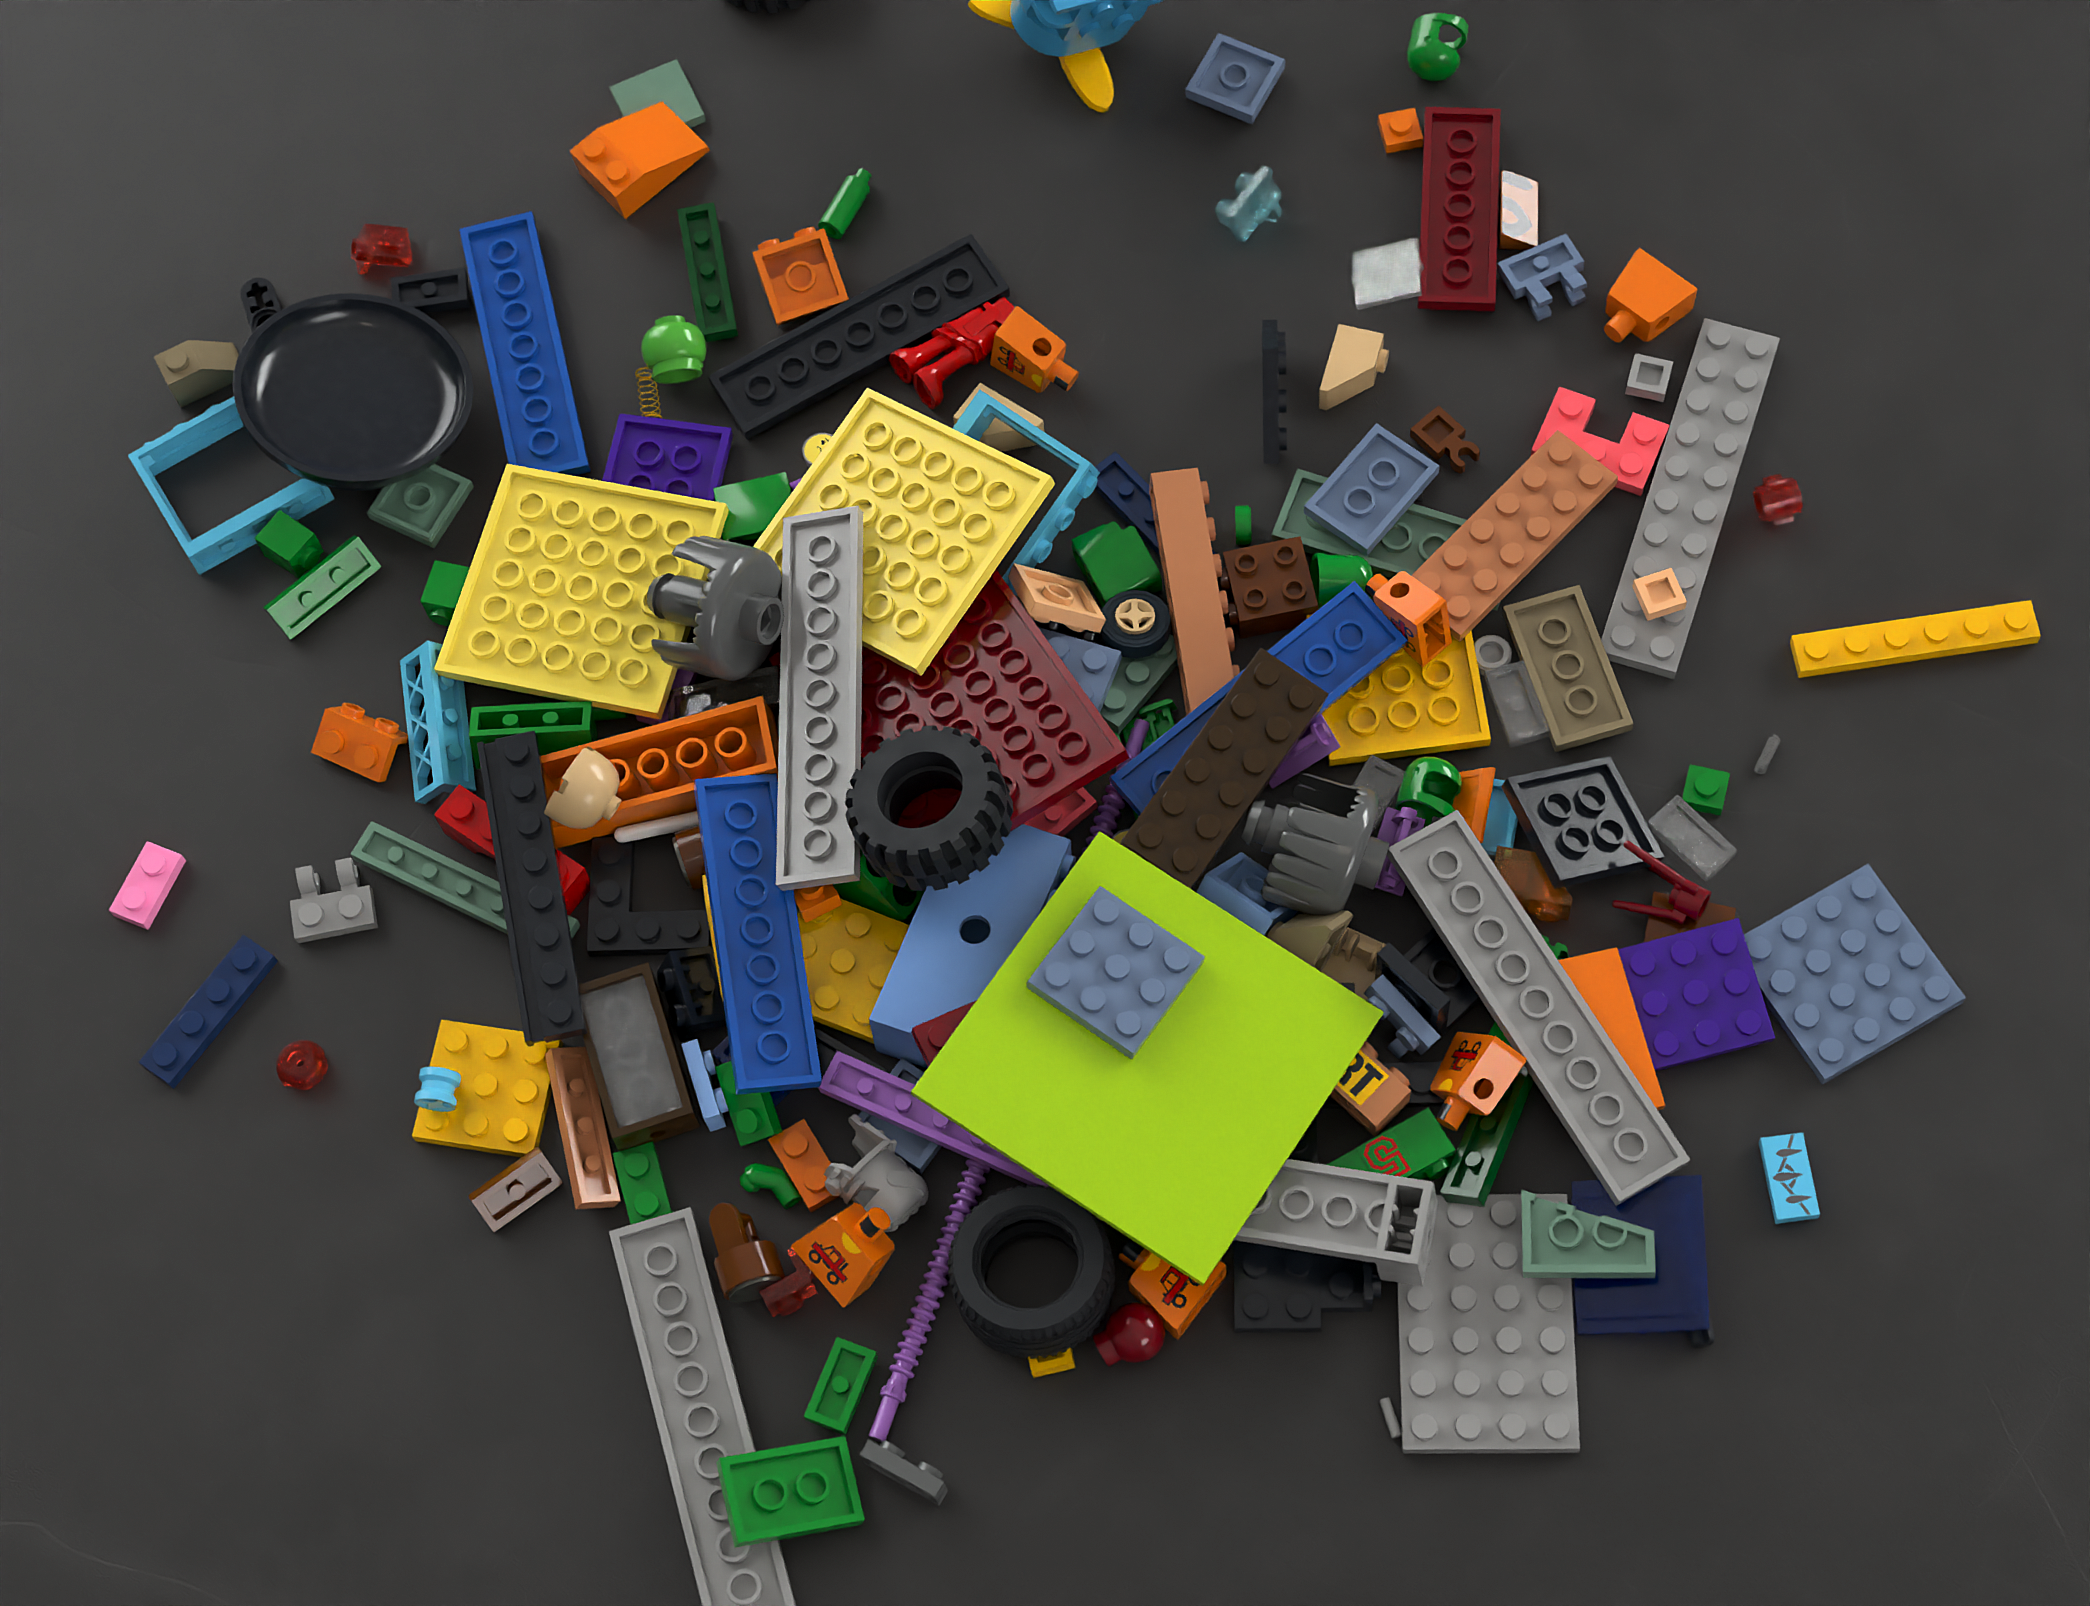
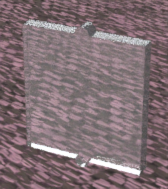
(1387, 273)

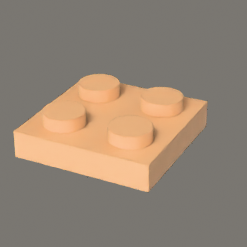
(1056, 599)

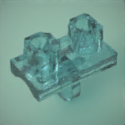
(1255, 203)

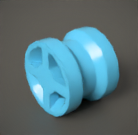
(437, 1089)

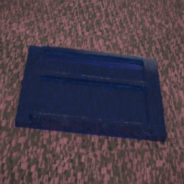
(1679, 1291)

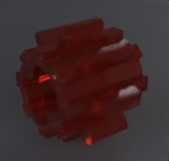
(1777, 499)

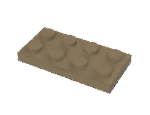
(1568, 668)

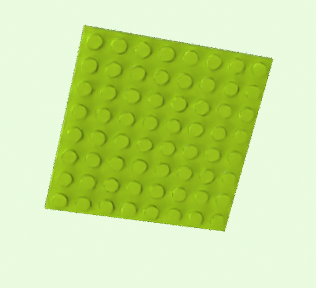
(1206, 1107)

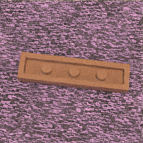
(582, 1128)

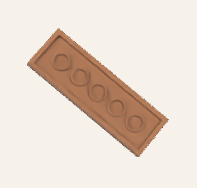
(1514, 530)

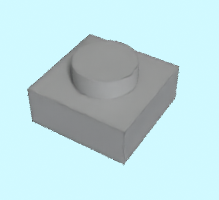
(1649, 377)

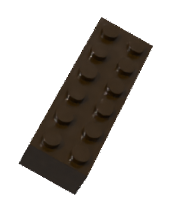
(1225, 769)

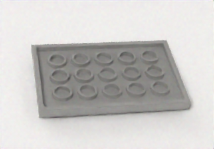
(1482, 1346)

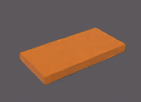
(1606, 991)

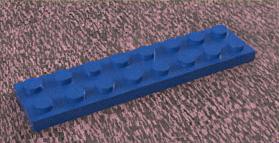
(524, 346)
(1329, 648)
(756, 937)

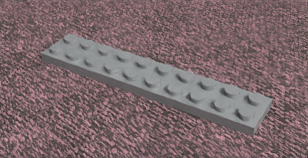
(1690, 491)
(819, 697)
(1537, 1007)
(694, 1403)

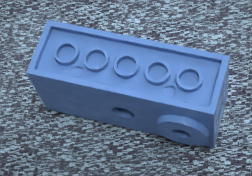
(966, 936)

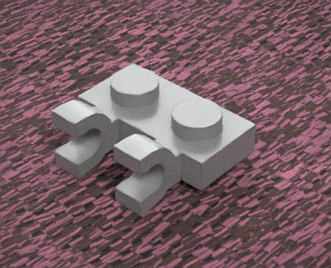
(332, 913)

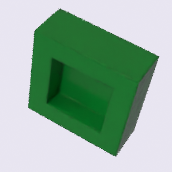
(1705, 789)

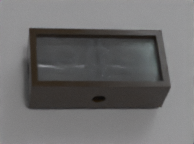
(636, 1059)

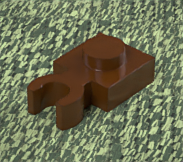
(1443, 435)

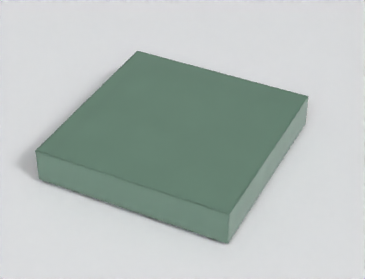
(659, 84)
(422, 504)

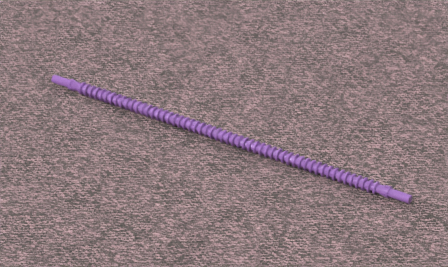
(894, 1390)

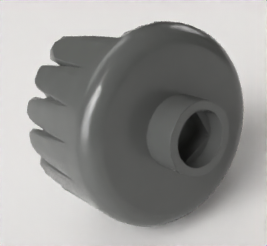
(731, 615)
(1318, 846)

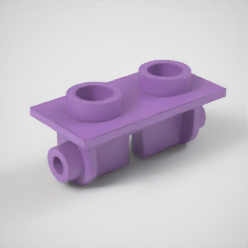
(1313, 746)
(1395, 827)

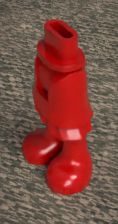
(965, 341)

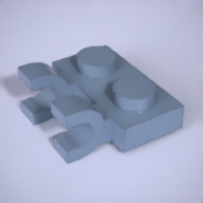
(1541, 266)
(1412, 1028)

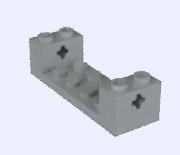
(1348, 1217)

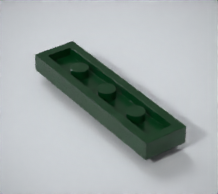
(707, 272)
(1485, 1146)

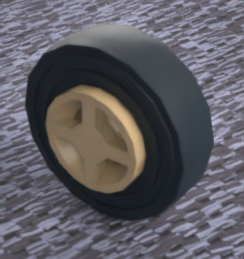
(1149, 621)

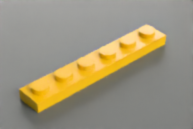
(1914, 639)

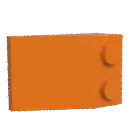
(637, 156)

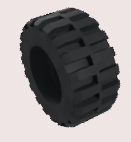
(914, 766)

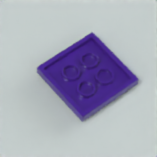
(668, 456)
(1696, 994)

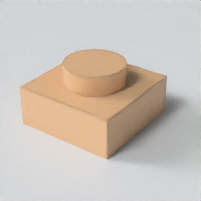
(1659, 594)

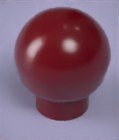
(1131, 1334)

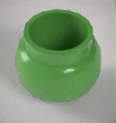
(674, 350)

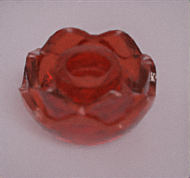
(310, 1073)

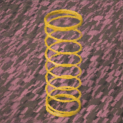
(648, 378)

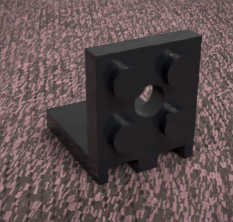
(1413, 977)

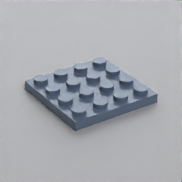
(1848, 974)

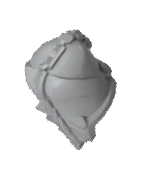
(878, 1178)

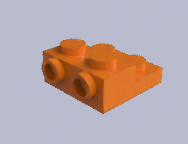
(799, 275)

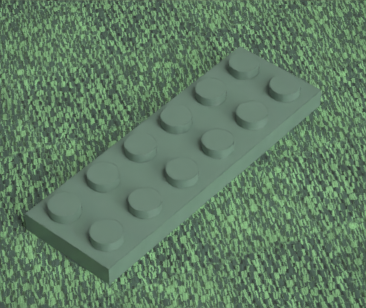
(1402, 549)

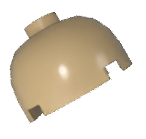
(586, 792)

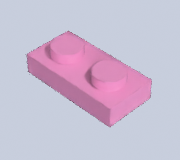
(147, 885)

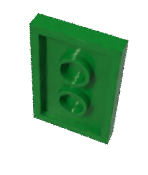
(790, 1491)

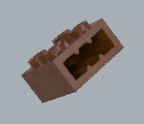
(1268, 587)

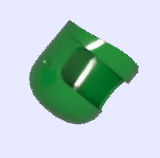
(1427, 54)
(1335, 572)
(1429, 788)

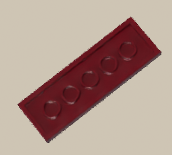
(1459, 208)

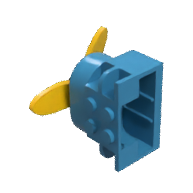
(1072, 33)

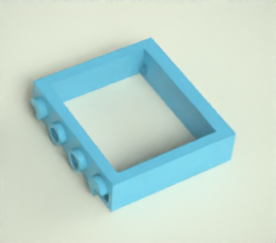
(973, 424)
(238, 532)

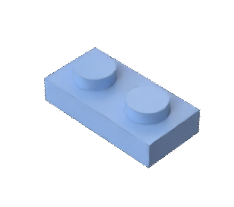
(711, 1100)

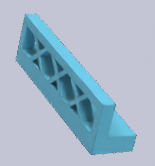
(446, 723)

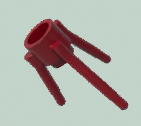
(1686, 896)

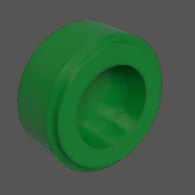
(1243, 525)

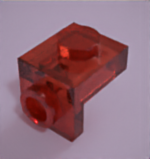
(381, 246)
(788, 1293)

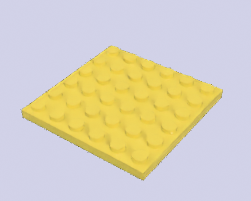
(933, 519)
(565, 587)

